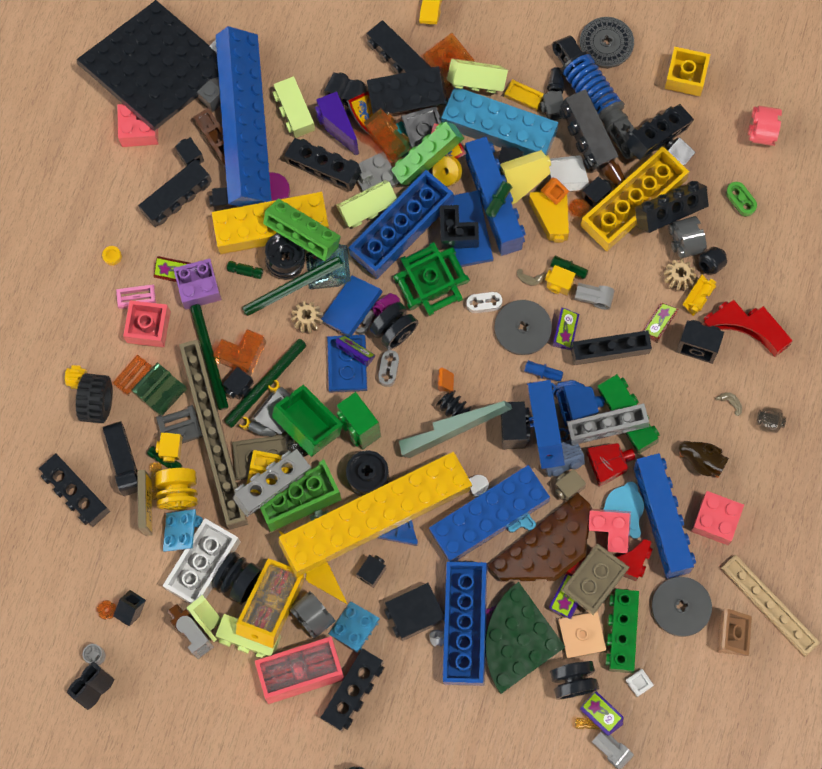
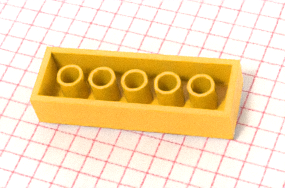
(616, 212)
(244, 228)

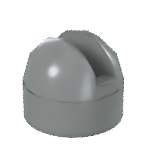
(437, 638)

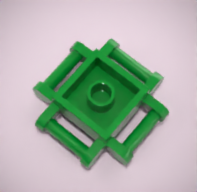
(431, 278)

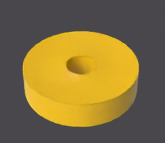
(453, 167)

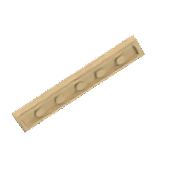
(770, 605)

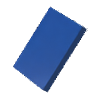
(351, 306)
(344, 371)

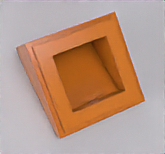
(554, 190)
(445, 380)

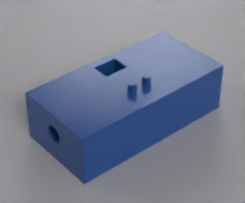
(545, 424)

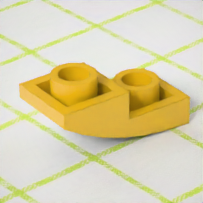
(430, 11)

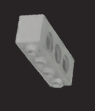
(608, 424)
(250, 503)

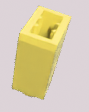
(525, 173)

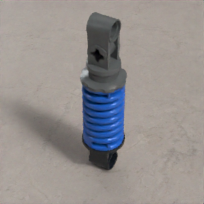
(584, 74)

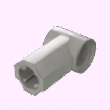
(599, 296)
(616, 752)

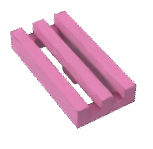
(121, 305)

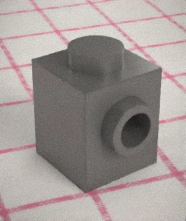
(551, 104)

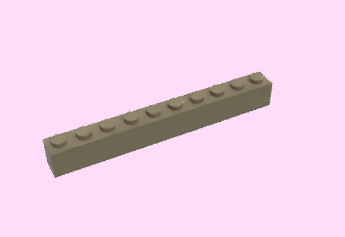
(212, 432)

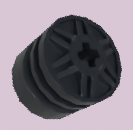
(281, 247)
(234, 575)

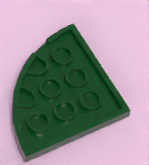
(518, 639)

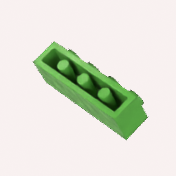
(427, 153)
(301, 229)

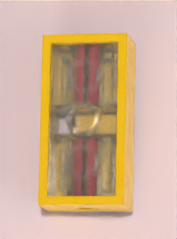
(269, 603)

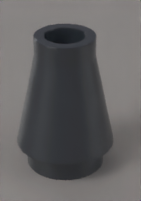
(556, 80)

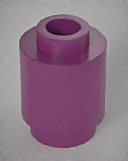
(384, 303)

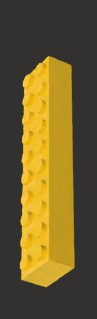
(374, 514)

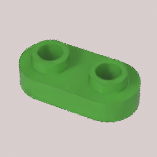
(743, 198)

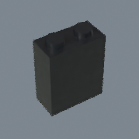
(414, 612)

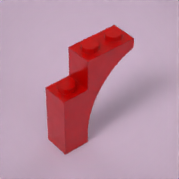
(758, 325)
(633, 559)

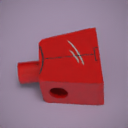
(609, 462)

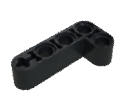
(122, 458)

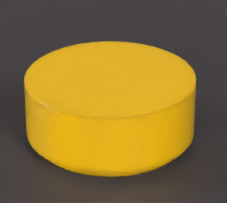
(111, 255)

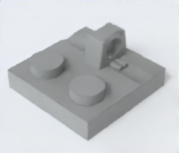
(375, 171)

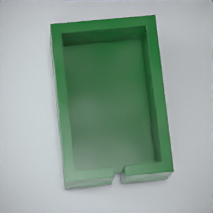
(307, 420)
(359, 421)

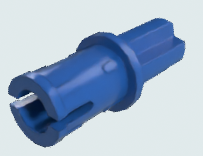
(543, 371)

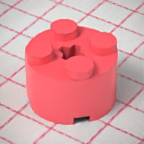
(765, 125)

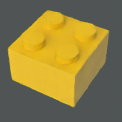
(687, 71)

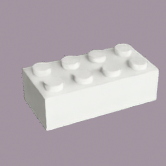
(199, 565)

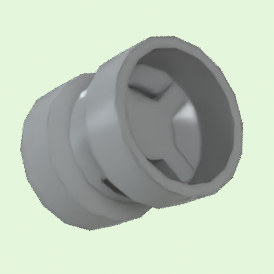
(91, 652)

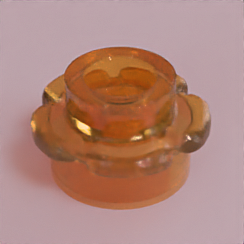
(581, 211)
(104, 605)

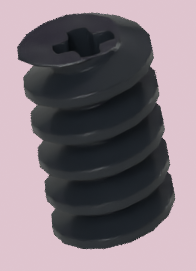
(452, 405)

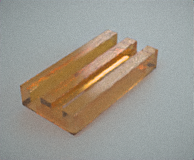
(126, 371)

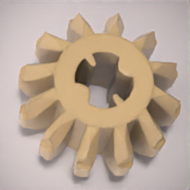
(673, 277)
(308, 310)

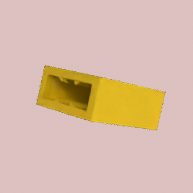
(551, 217)

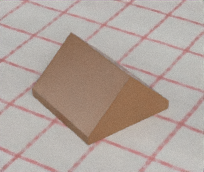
(734, 633)

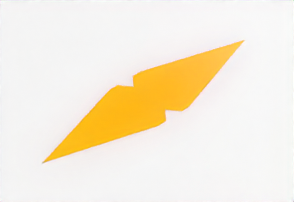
(324, 579)

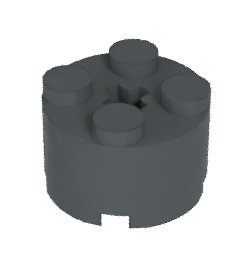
(687, 237)
(312, 614)

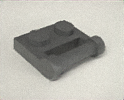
(188, 429)

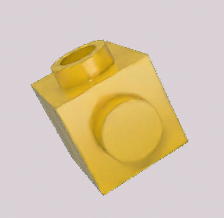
(560, 280)
(169, 447)

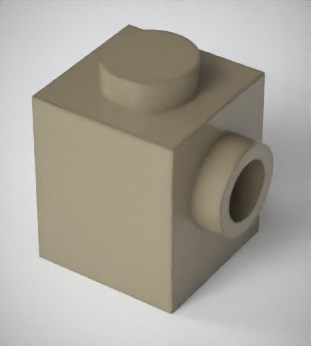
(569, 485)

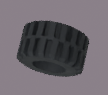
(94, 398)

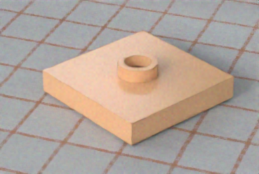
(582, 635)

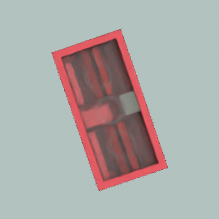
(299, 670)

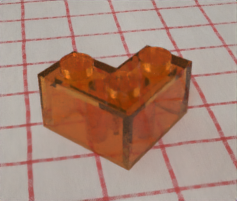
(385, 135)
(242, 356)

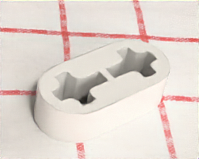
(482, 299)

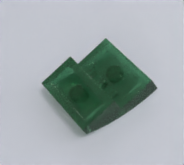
(159, 389)

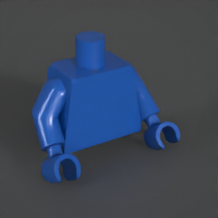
(576, 402)

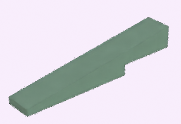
(451, 427)

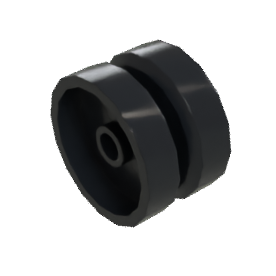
(394, 325)
(363, 463)
(574, 678)

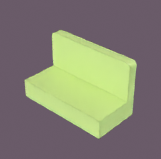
(205, 615)

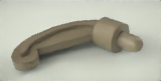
(530, 280)
(734, 401)

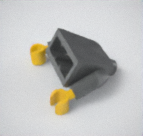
(263, 423)

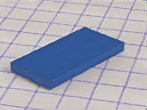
(471, 211)

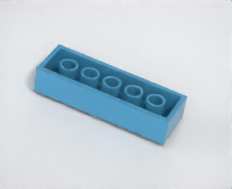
(500, 122)

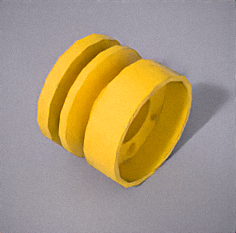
(176, 488)

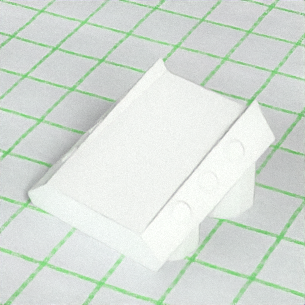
(569, 172)

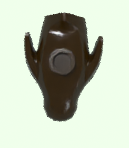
(704, 457)

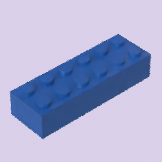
(487, 179)
(401, 224)
(489, 514)
(663, 516)
(465, 623)

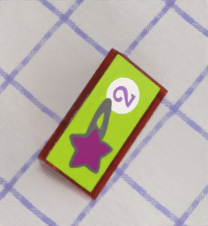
(164, 268)
(660, 321)

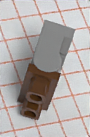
(185, 624)

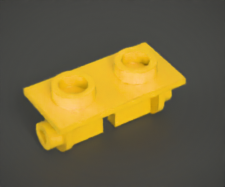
(696, 298)

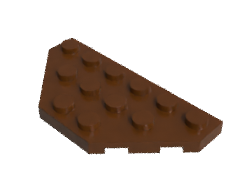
(549, 547)

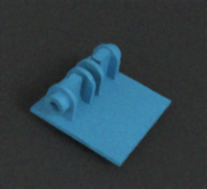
(180, 530)
(354, 626)

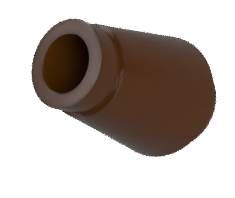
(614, 173)

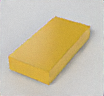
(524, 95)

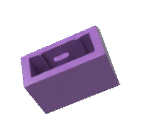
(197, 283)

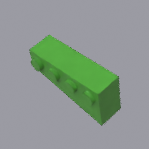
(302, 498)

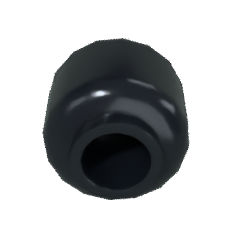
(712, 260)

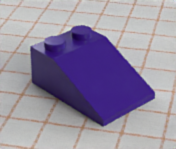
(335, 121)

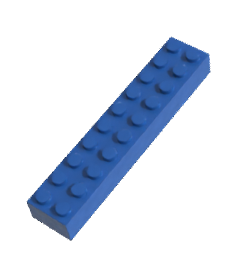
(243, 117)

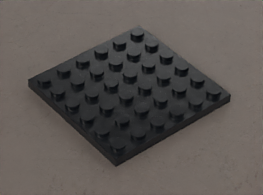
(152, 64)

